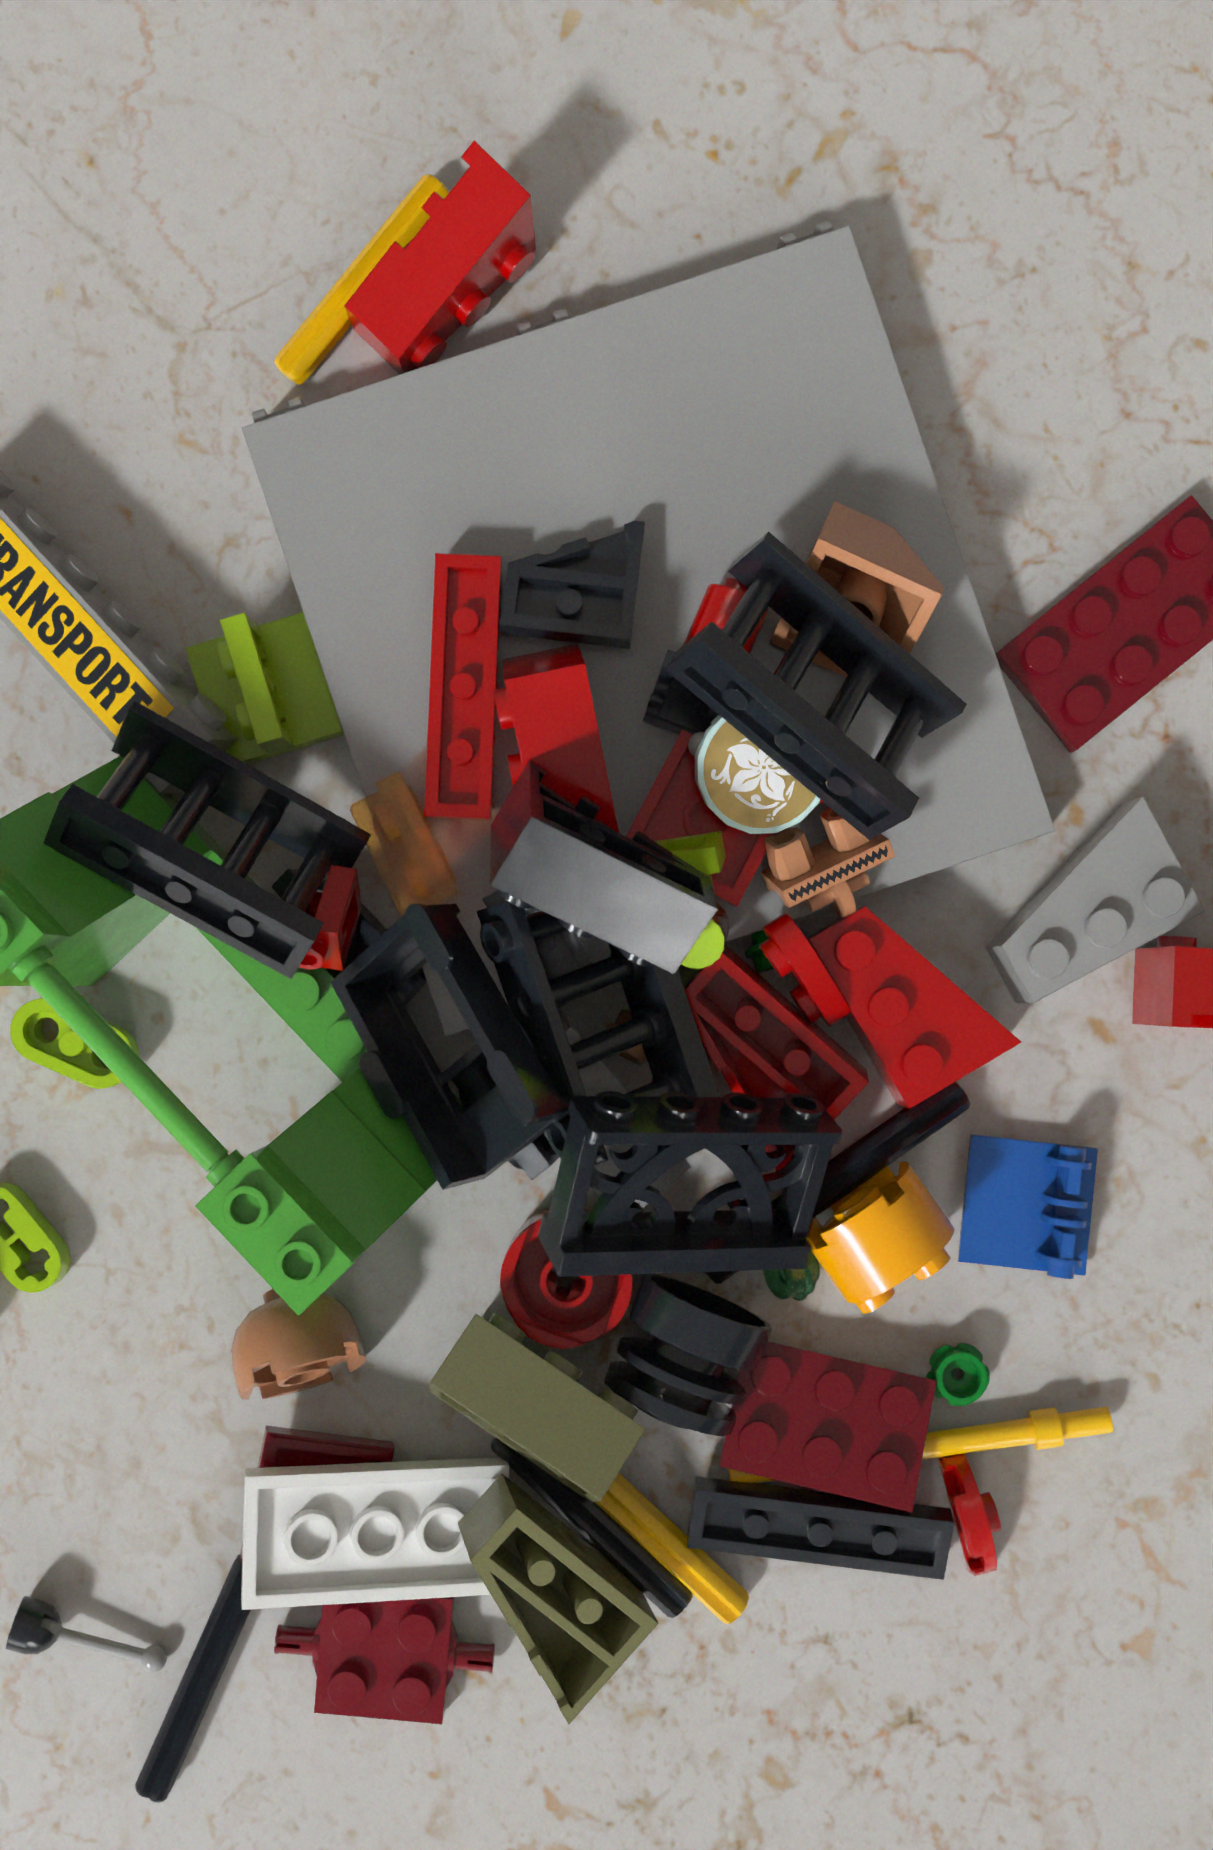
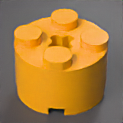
(882, 1237)

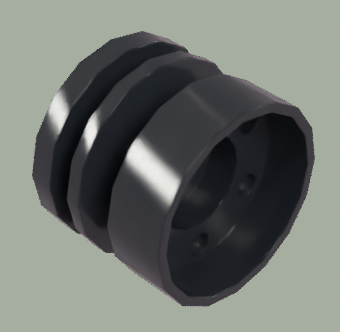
(682, 1367)

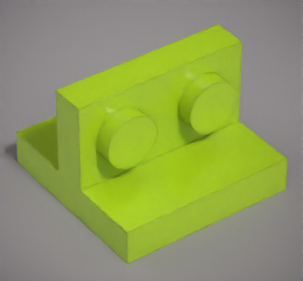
(266, 686)

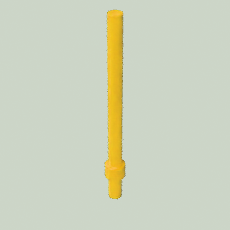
(1042, 1428)

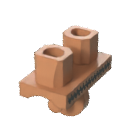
(825, 871)

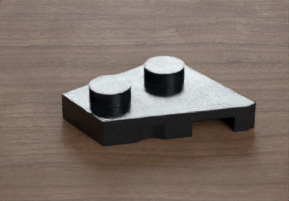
(577, 592)

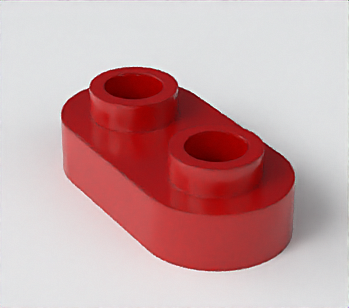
(792, 953)

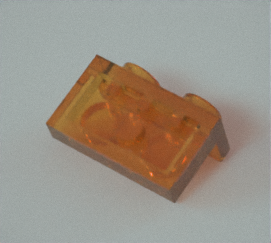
(405, 845)

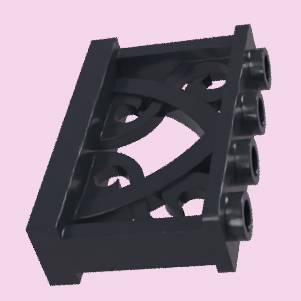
(664, 1132)

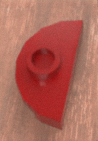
(973, 1514)

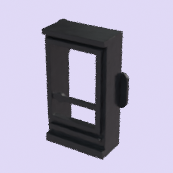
(403, 1071)

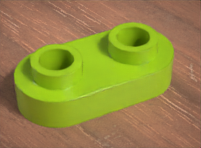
(66, 1053)

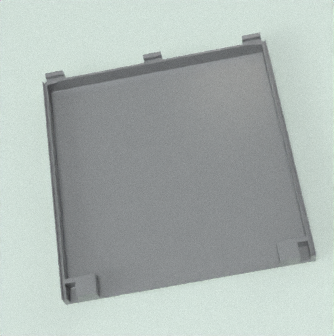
(681, 408)

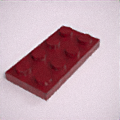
(1119, 629)

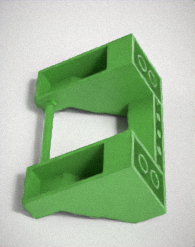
(321, 1186)

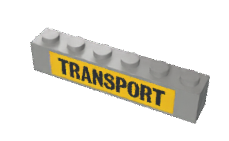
(87, 639)

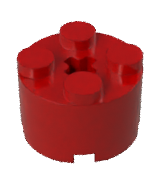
(552, 1313)

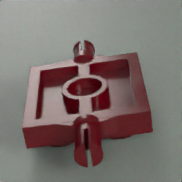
(385, 1658)

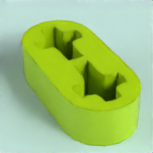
(36, 1234)

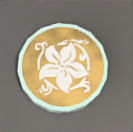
(746, 784)

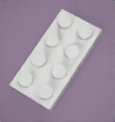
(360, 1532)

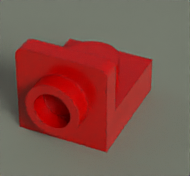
(340, 910)

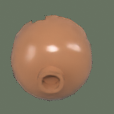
(292, 1351)

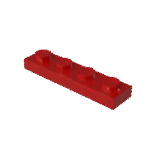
(463, 686)

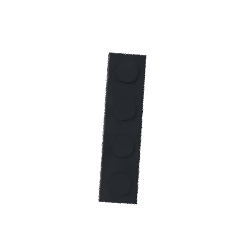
(818, 1528)

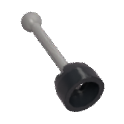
(39, 1627)

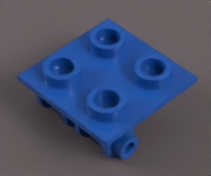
(1028, 1205)

